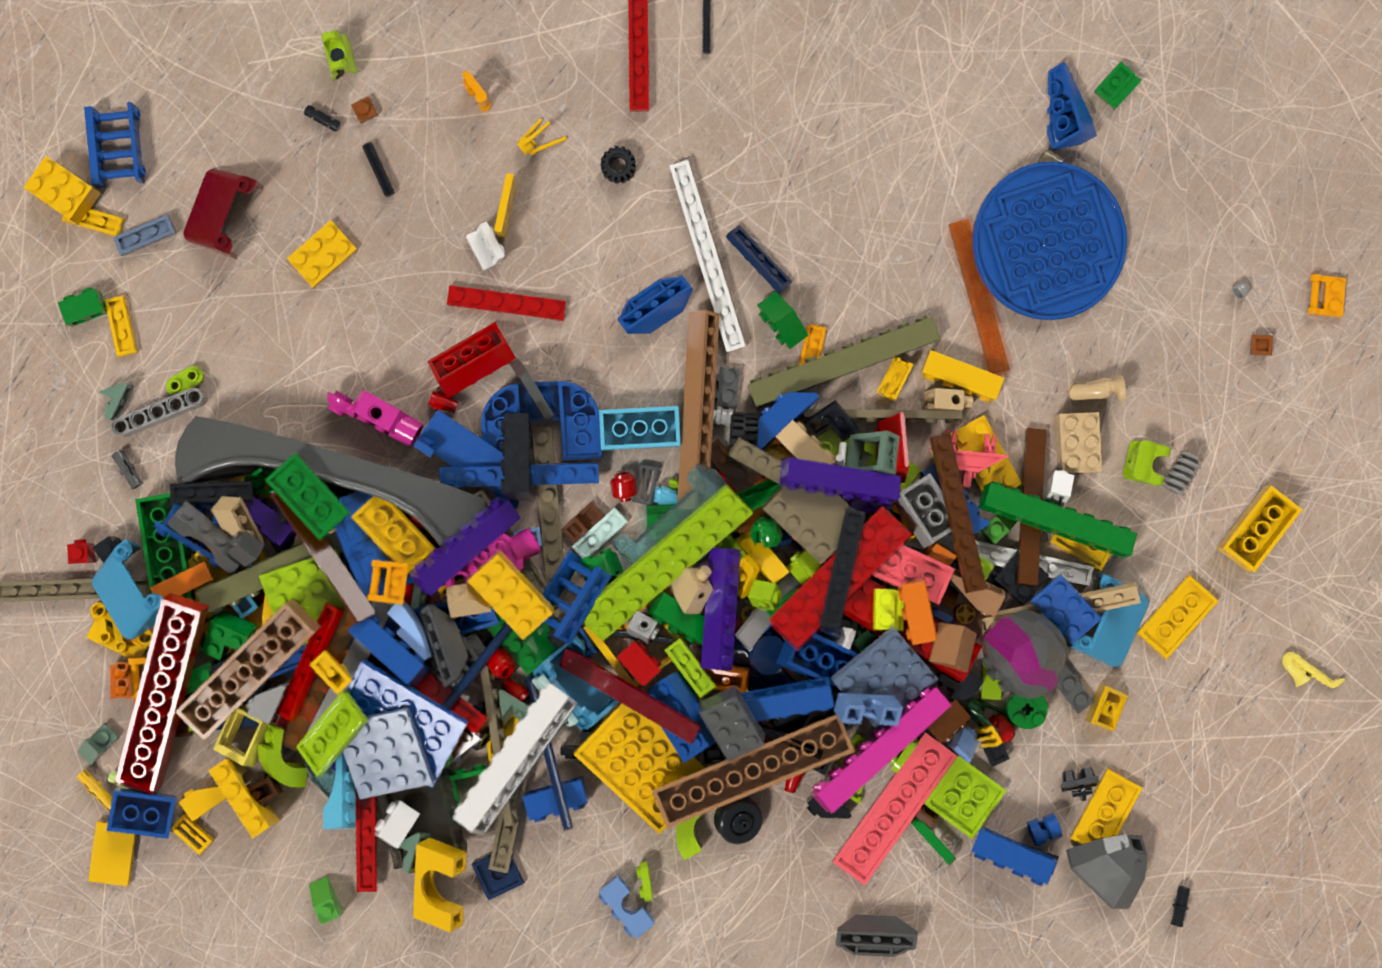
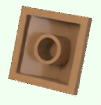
(953, 646)

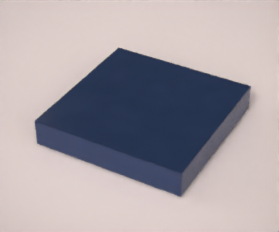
(495, 882)

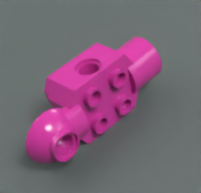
(399, 424)
(516, 548)

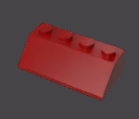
(471, 360)

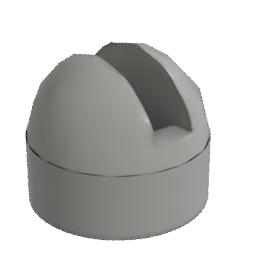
(1241, 290)

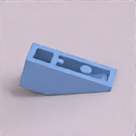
(964, 743)

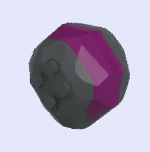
(1024, 653)

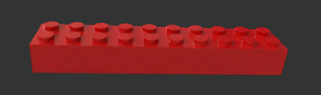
(161, 693)

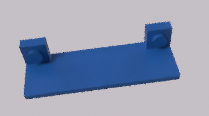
(459, 446)

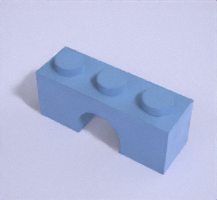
(882, 708)
(635, 921)

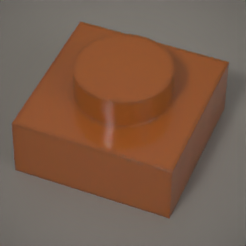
(364, 110)
(1261, 345)

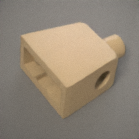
(946, 400)
(692, 589)

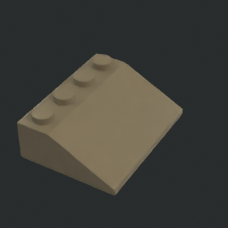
(809, 518)

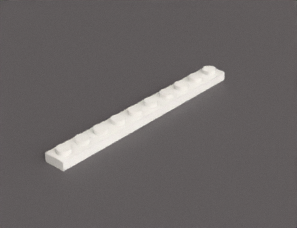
(707, 255)
(1000, 555)

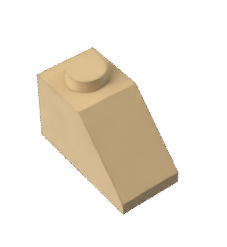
(465, 601)

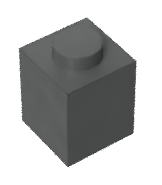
(245, 548)

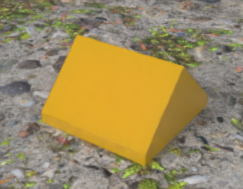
(1106, 707)

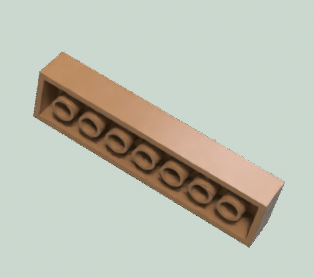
(248, 669)

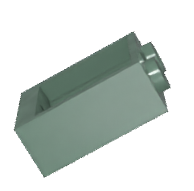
(888, 445)

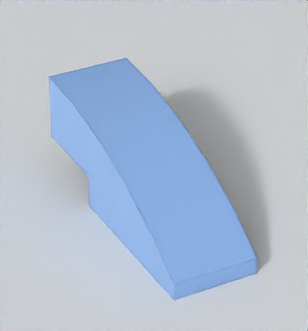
(411, 630)

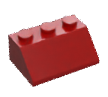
(896, 425)

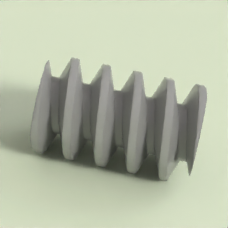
(1181, 473)

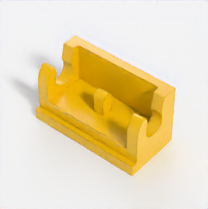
(894, 379)

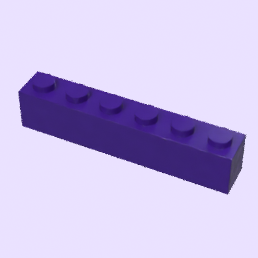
(839, 480)
(464, 545)
(721, 609)

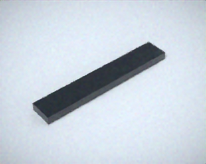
(842, 569)

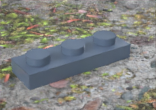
(144, 235)

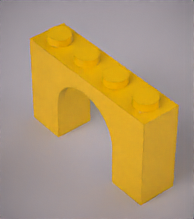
(252, 815)
(428, 903)

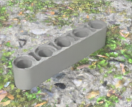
(149, 412)

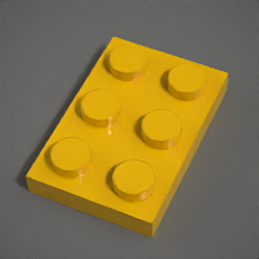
(322, 254)

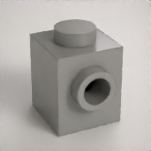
(643, 627)

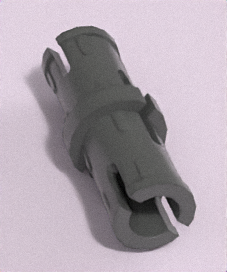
(127, 469)

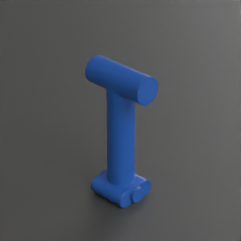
(588, 642)

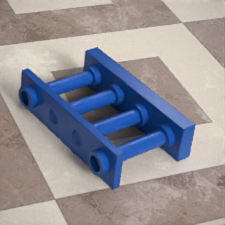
(98, 156)
(163, 529)
(585, 597)

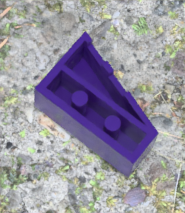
(268, 523)

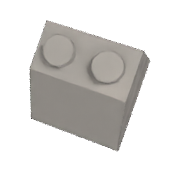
(266, 703)

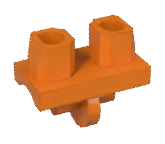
(120, 680)

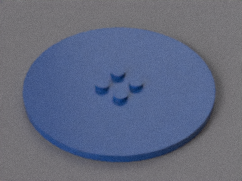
(1049, 240)

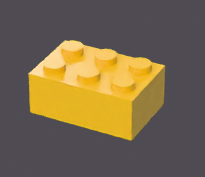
(62, 190)

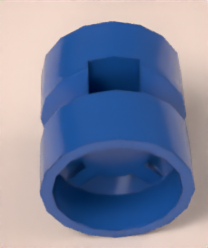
(1051, 829)

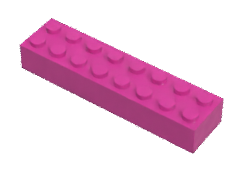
(879, 750)

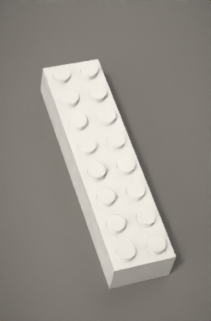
(514, 760)

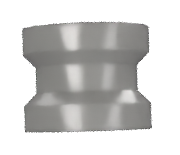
(723, 416)

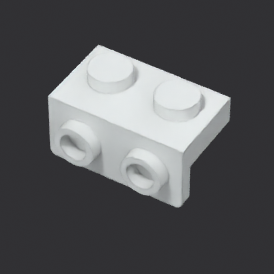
(485, 246)

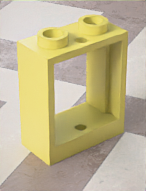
(228, 733)

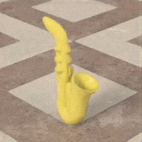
(1299, 667)

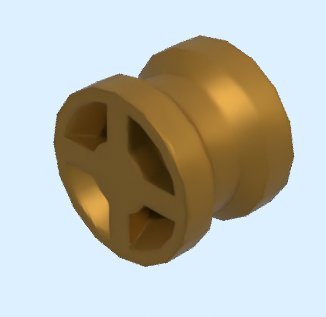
(967, 614)

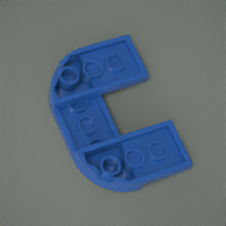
(569, 404)

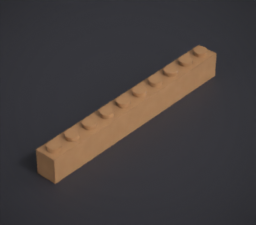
(698, 395)

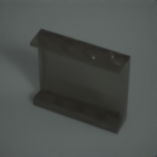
(436, 815)

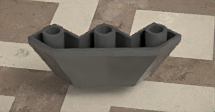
(1111, 867)

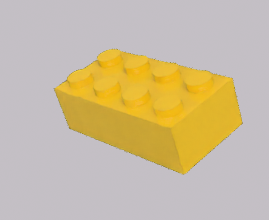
(1259, 528)
(511, 594)

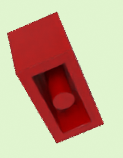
(639, 662)

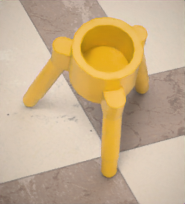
(527, 143)

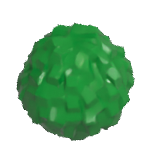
(766, 531)

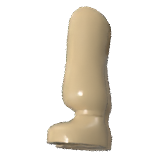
(1098, 389)

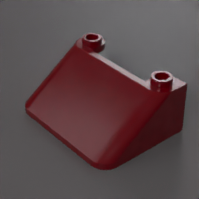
(213, 207)

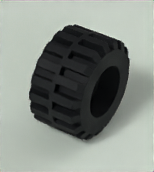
(743, 426)

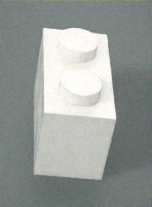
(1058, 487)
(396, 823)

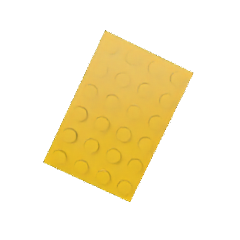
(633, 760)

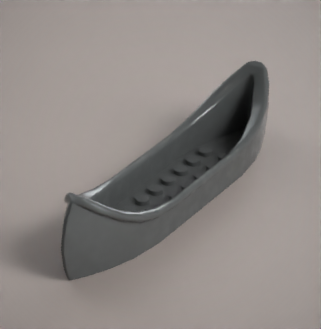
(223, 450)

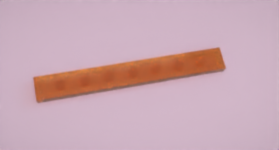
(979, 299)

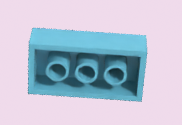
(639, 428)

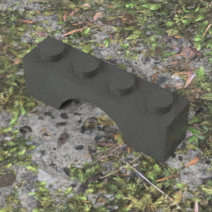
(192, 523)

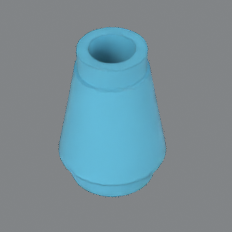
(665, 496)

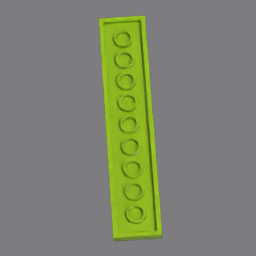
(666, 561)

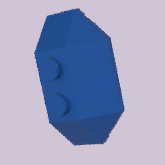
(655, 305)
(787, 408)

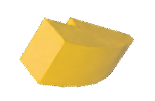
(768, 562)

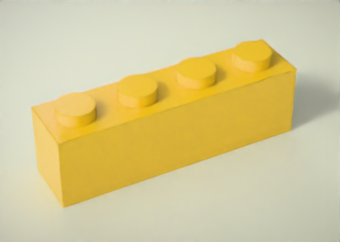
(961, 376)

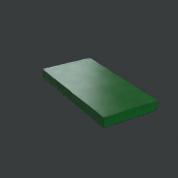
(308, 496)

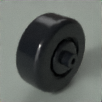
(738, 820)

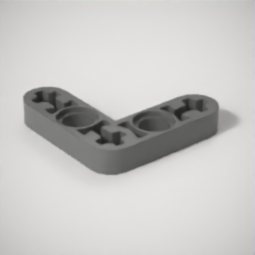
(528, 382)

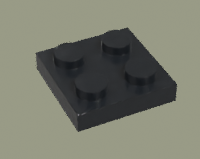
(1008, 581)

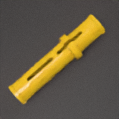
(94, 787)

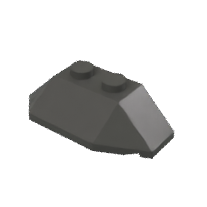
(445, 642)
(876, 936)

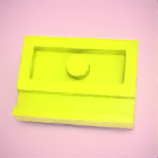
(887, 610)

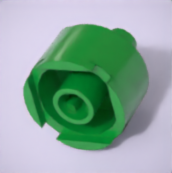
(607, 561)
(1031, 718)

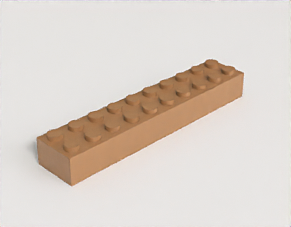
(751, 771)

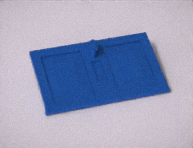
(360, 548)

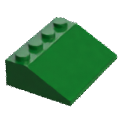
(527, 652)

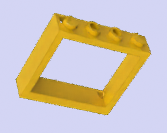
(613, 660)

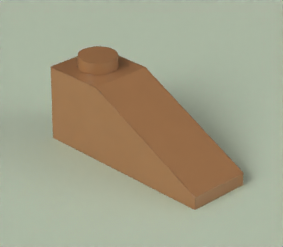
(986, 601)

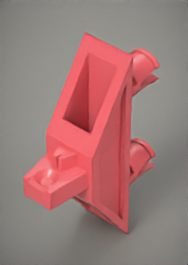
(973, 462)

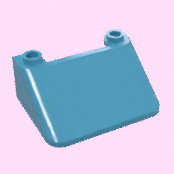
(122, 596)
(1114, 631)

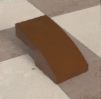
(583, 522)

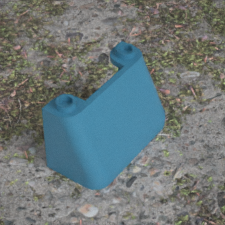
(591, 702)

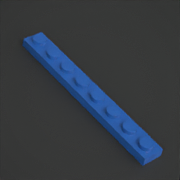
(541, 474)

